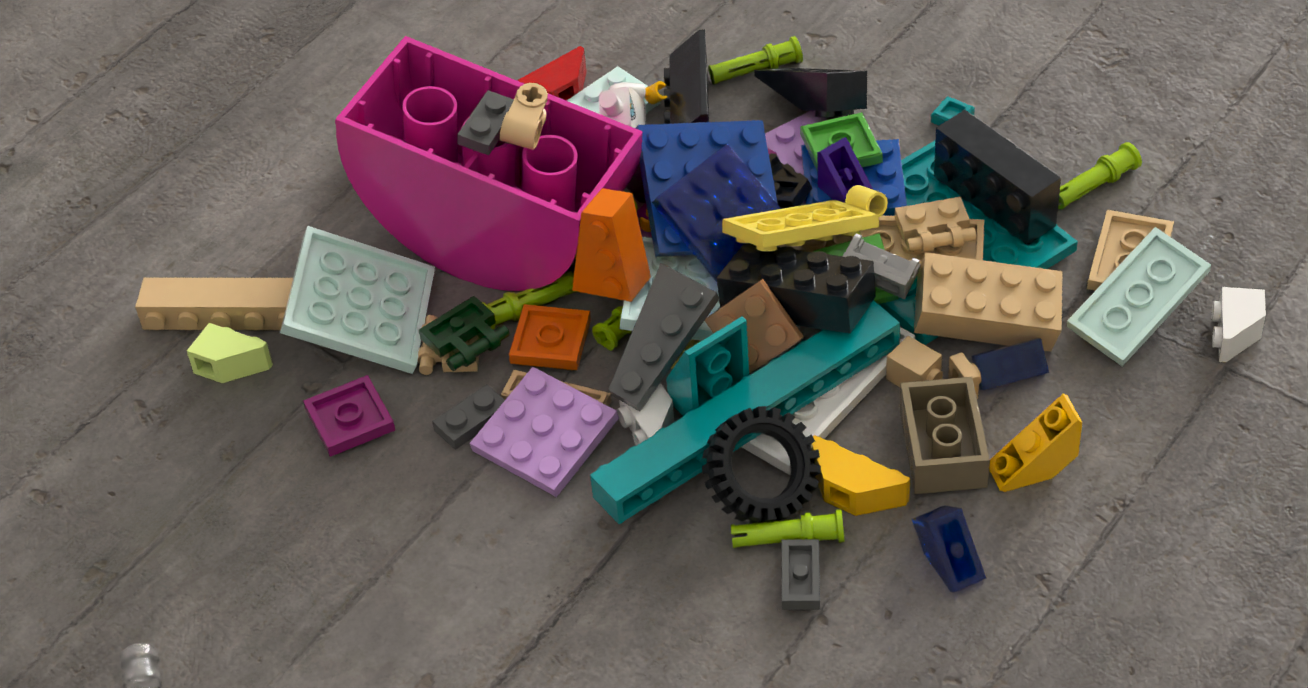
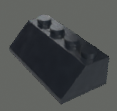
(687, 82)

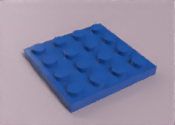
(679, 148)

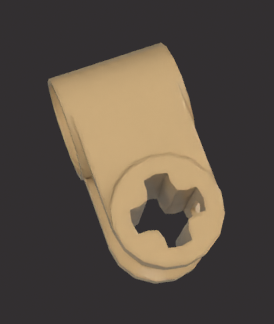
(525, 117)

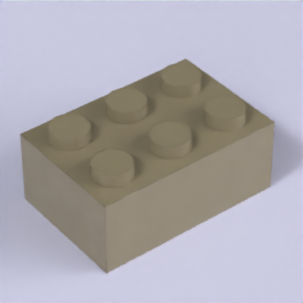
(944, 435)

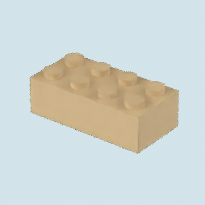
(987, 301)

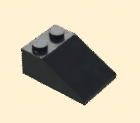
(819, 89)

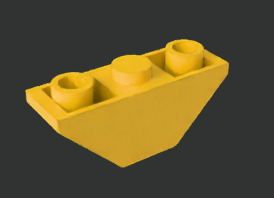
(1039, 448)
(856, 481)

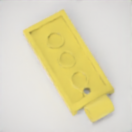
(809, 221)

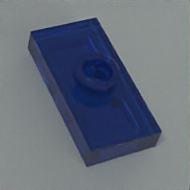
(1011, 363)

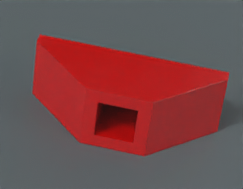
(561, 76)

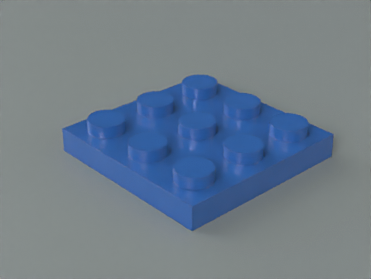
(883, 177)

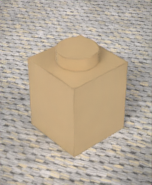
(913, 362)

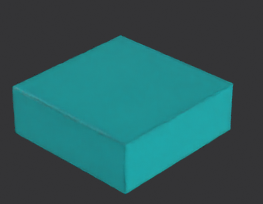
(949, 108)

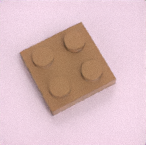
(768, 323)

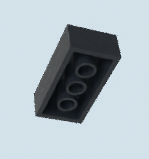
(996, 177)
(811, 286)

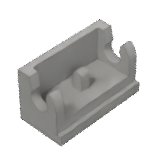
(890, 271)

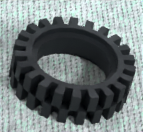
(797, 447)

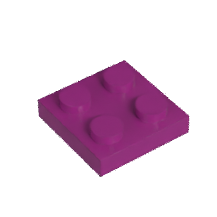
(349, 415)

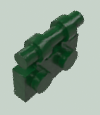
(458, 326)

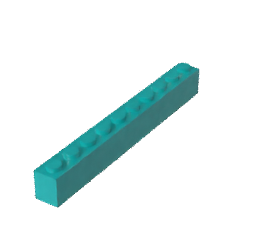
(785, 383)

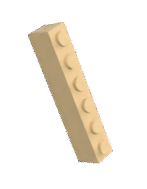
(220, 301)

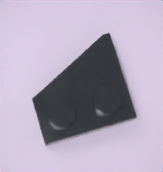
(789, 186)

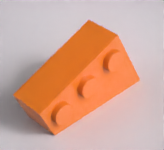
(610, 248)

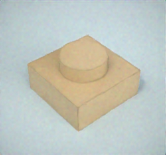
(961, 367)

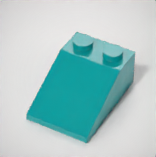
(710, 367)

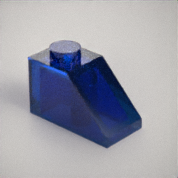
(949, 547)

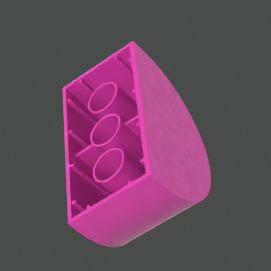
(475, 215)

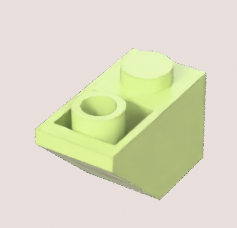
(227, 355)

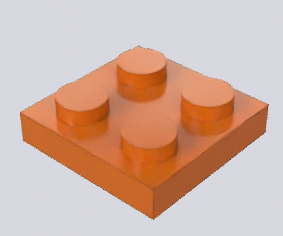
(550, 337)

